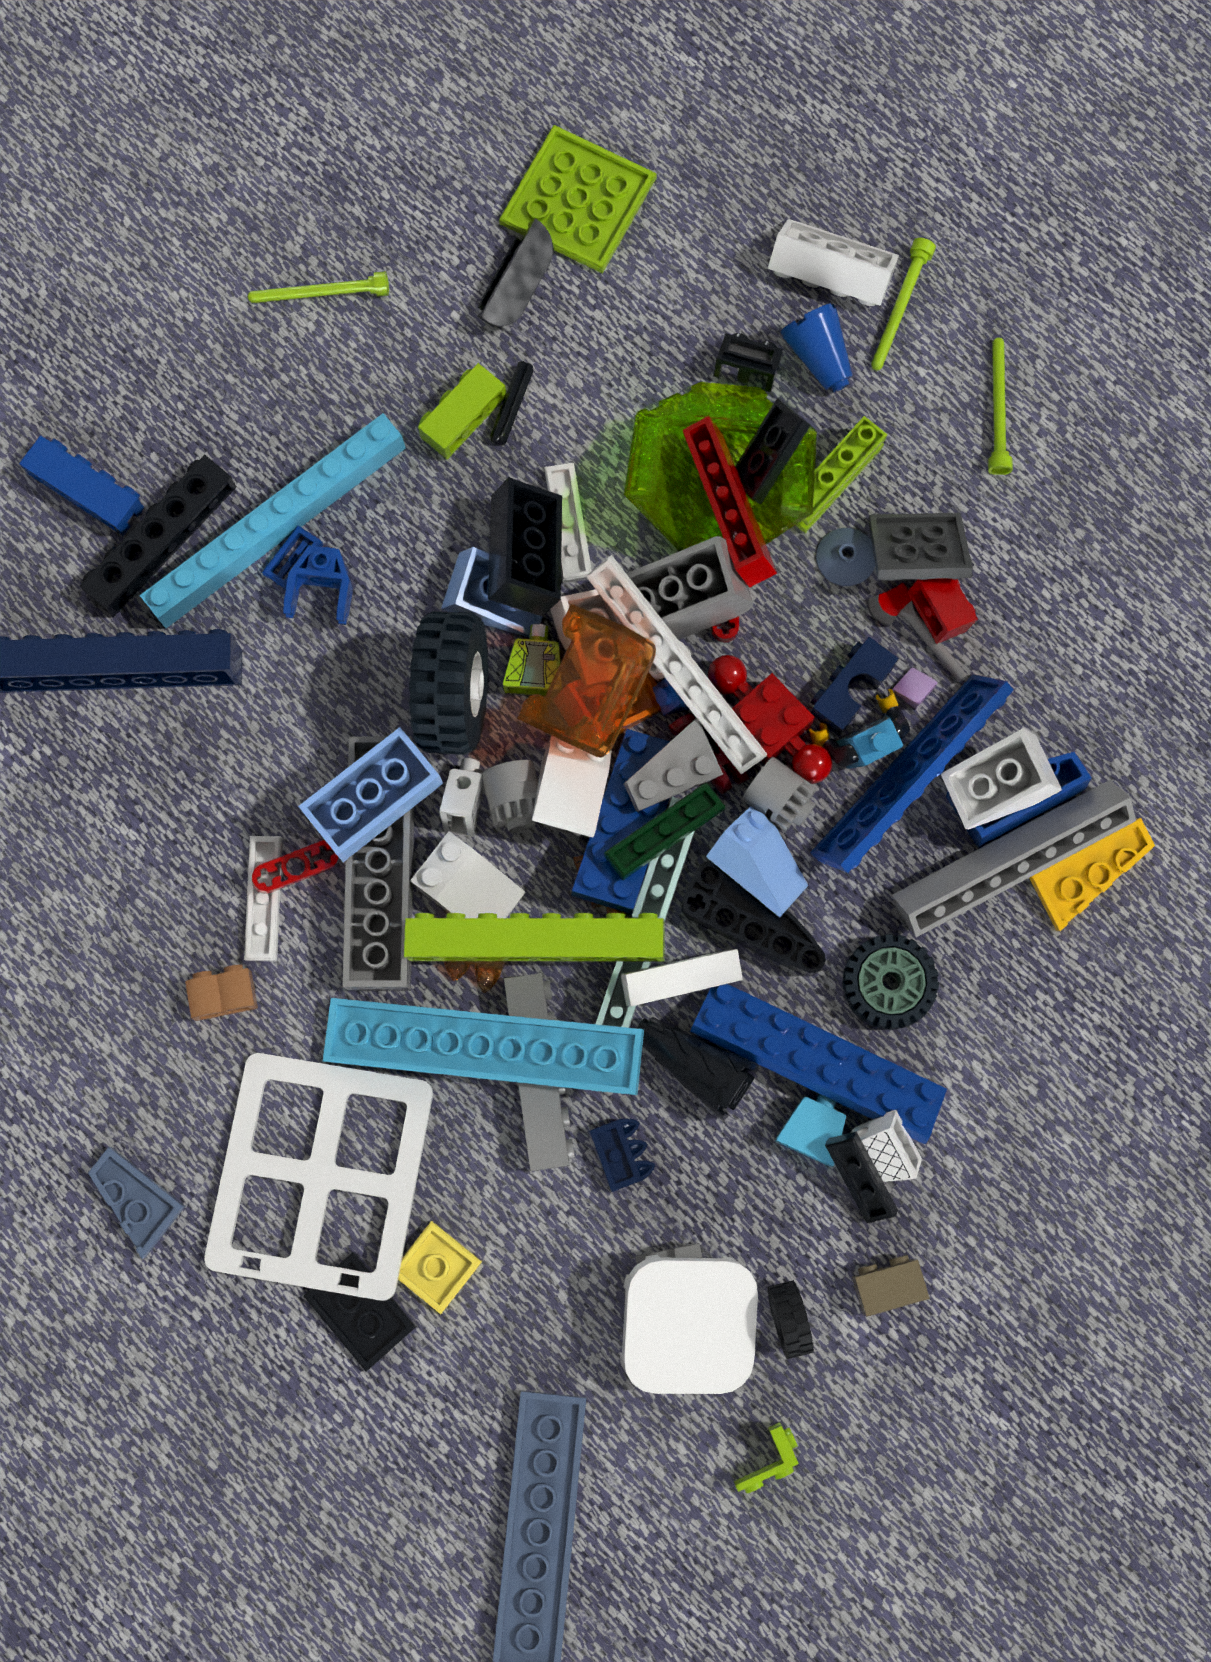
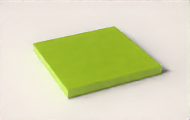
(580, 197)

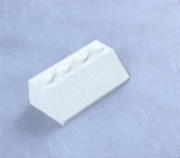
(832, 262)

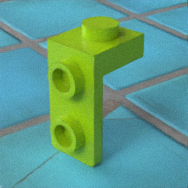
(784, 1443)

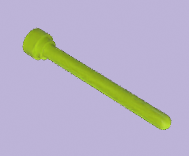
(921, 252)
(375, 284)
(1000, 462)

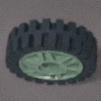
(915, 979)

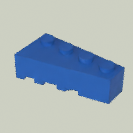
(1072, 779)

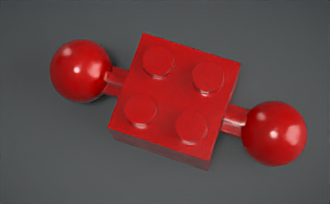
(772, 717)

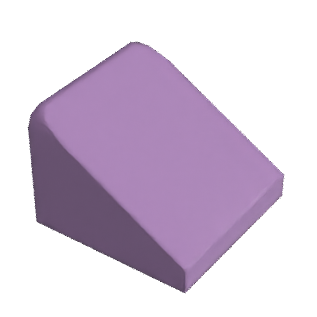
(914, 687)

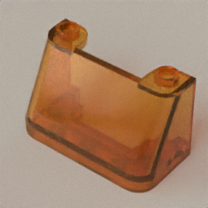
(592, 683)

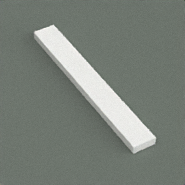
(677, 665)

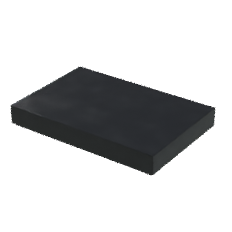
(770, 450)
(362, 1324)

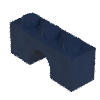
(868, 664)

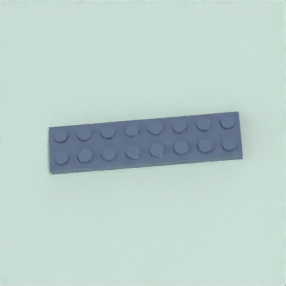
(540, 1528)

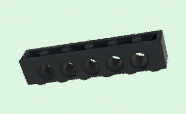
(157, 551)

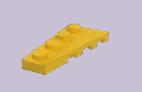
(1080, 878)

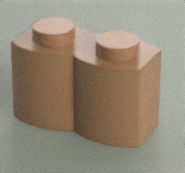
(221, 993)

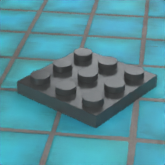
(920, 546)

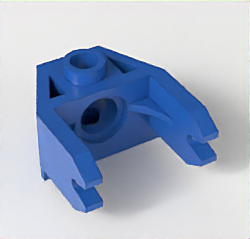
(327, 571)

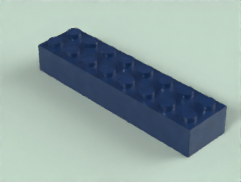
(120, 661)

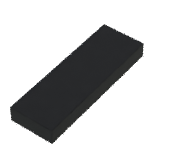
(861, 1177)

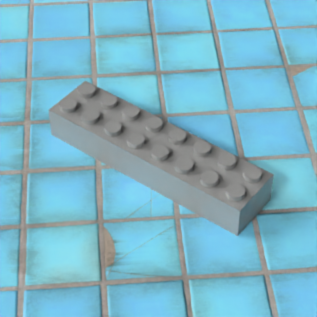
(378, 901)

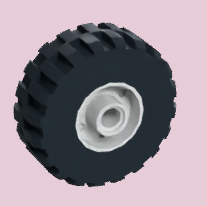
(448, 682)

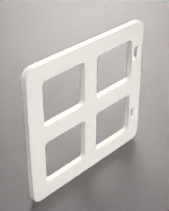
(319, 1175)

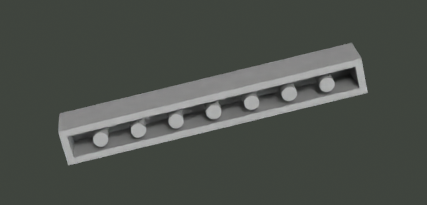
(1014, 858)

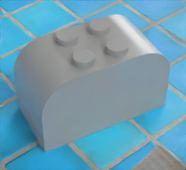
(694, 588)

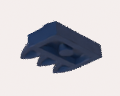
(619, 1154)

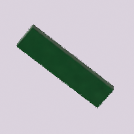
(664, 831)

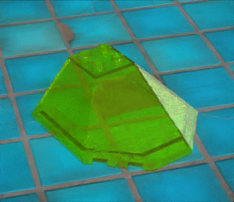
(667, 484)

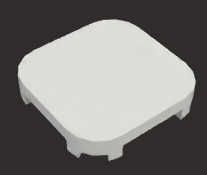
(689, 1325)

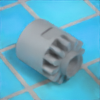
(511, 794)
(780, 795)

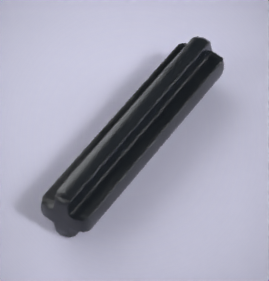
(511, 403)

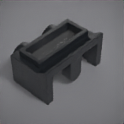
(749, 357)

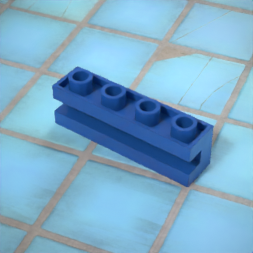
(81, 484)

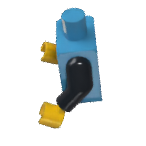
(868, 741)

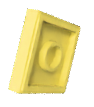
(437, 1267)

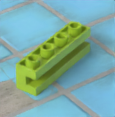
(843, 466)

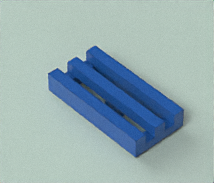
(286, 547)

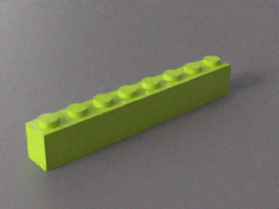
(535, 938)

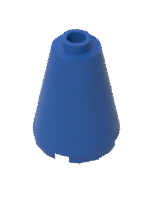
(821, 346)

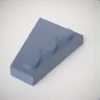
(136, 1199)

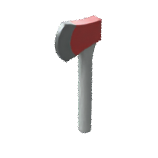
(897, 602)

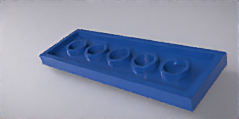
(617, 820)

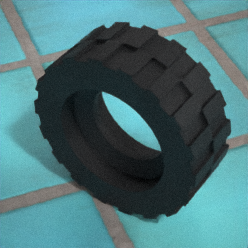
(790, 1319)

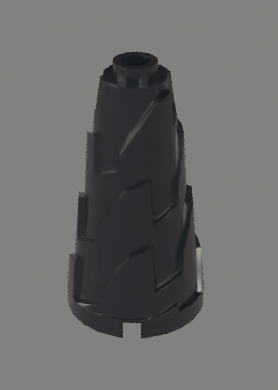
(700, 1066)

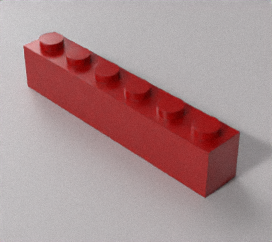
(729, 502)

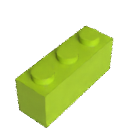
(461, 410)

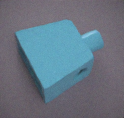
(810, 1128)

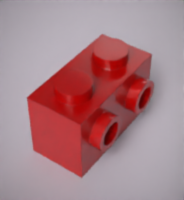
(942, 607)

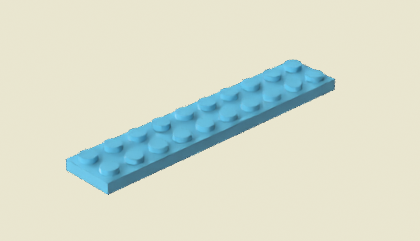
(484, 1046)

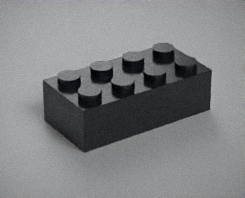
(525, 547)

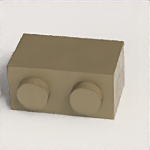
(890, 1286)

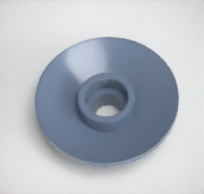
(845, 570)

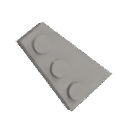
(674, 769)

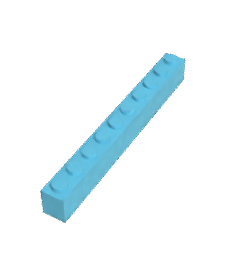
(273, 521)

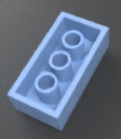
(371, 794)

